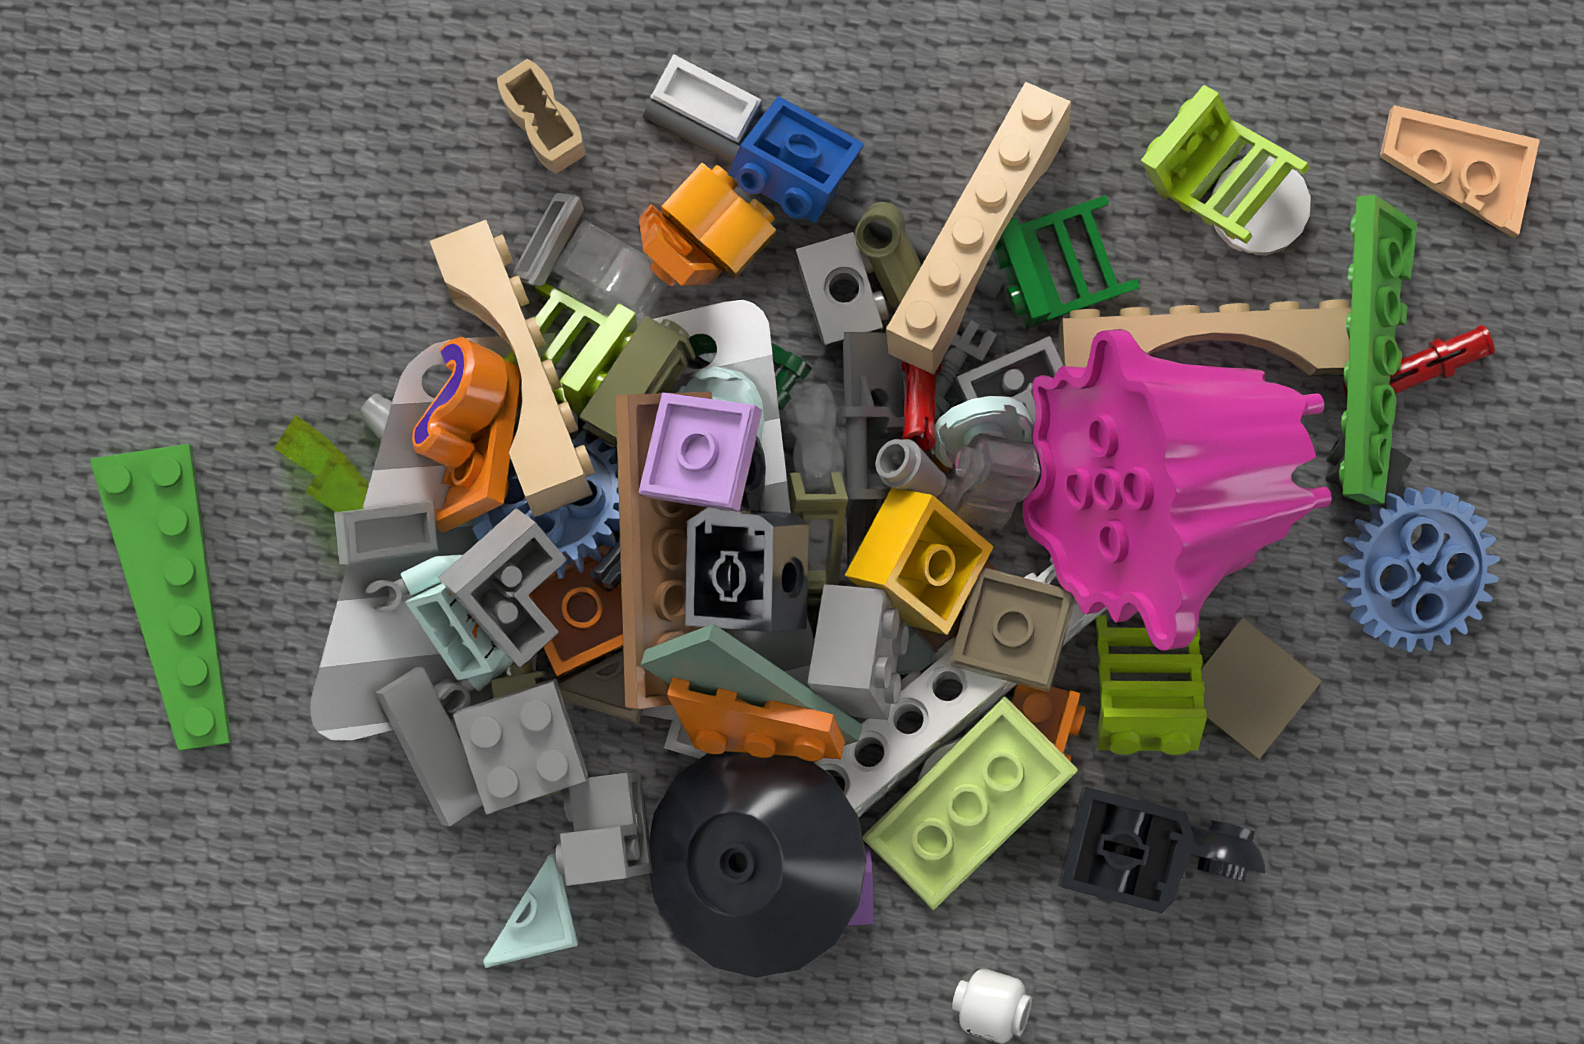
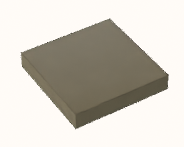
(1013, 629)
(1253, 688)

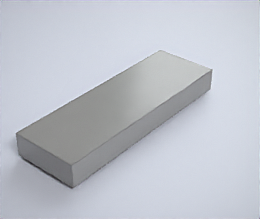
(431, 745)

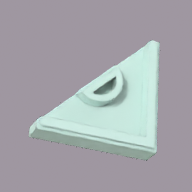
(539, 922)

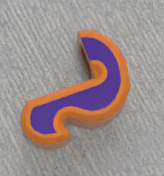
(464, 403)

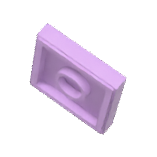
(700, 451)

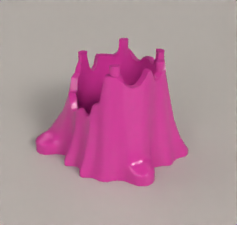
(1163, 480)

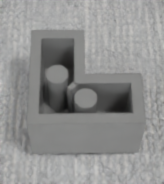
(1011, 375)
(496, 580)
(608, 830)

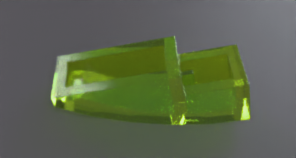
(337, 479)

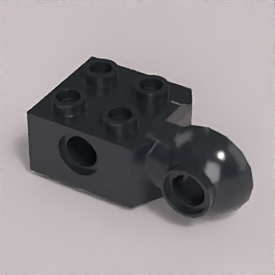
(747, 564)
(1142, 850)

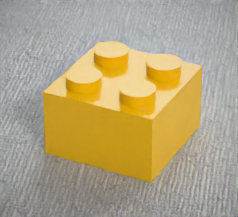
(921, 559)

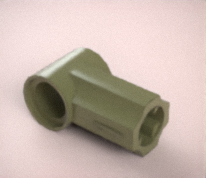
(891, 258)

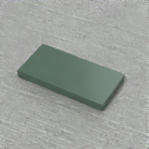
(718, 660)

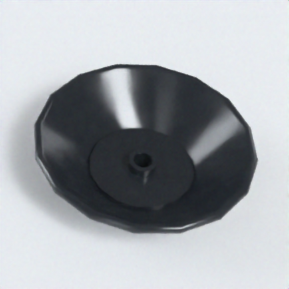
(799, 852)

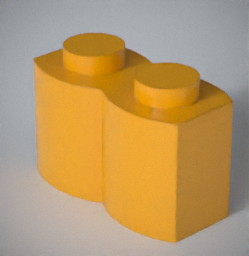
(720, 219)

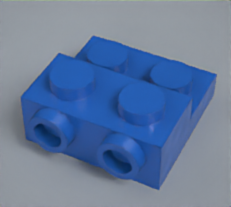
(794, 160)

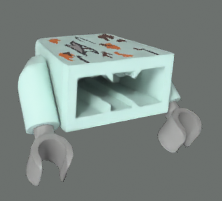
(450, 628)

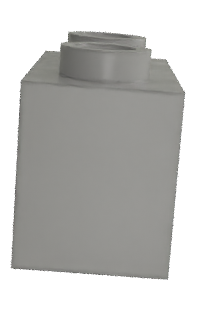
(835, 261)

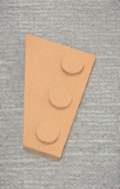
(1464, 162)

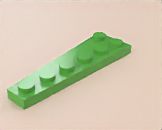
(1382, 260)
(163, 554)

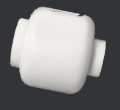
(992, 1006)

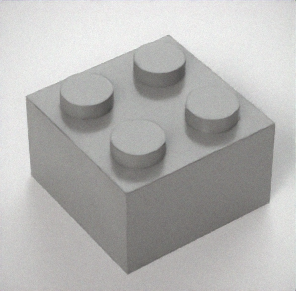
(858, 651)
(520, 746)

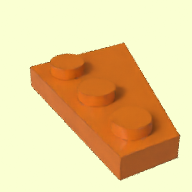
(674, 253)
(765, 731)

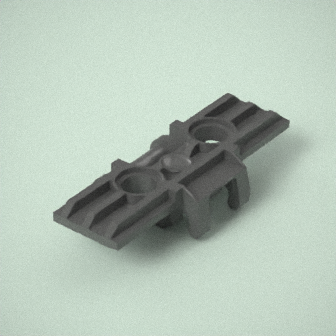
(868, 427)

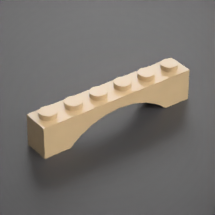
(945, 283)
(1306, 337)
(542, 449)

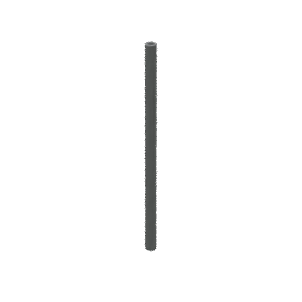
(837, 207)

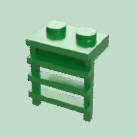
(1031, 284)

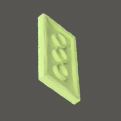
(969, 803)

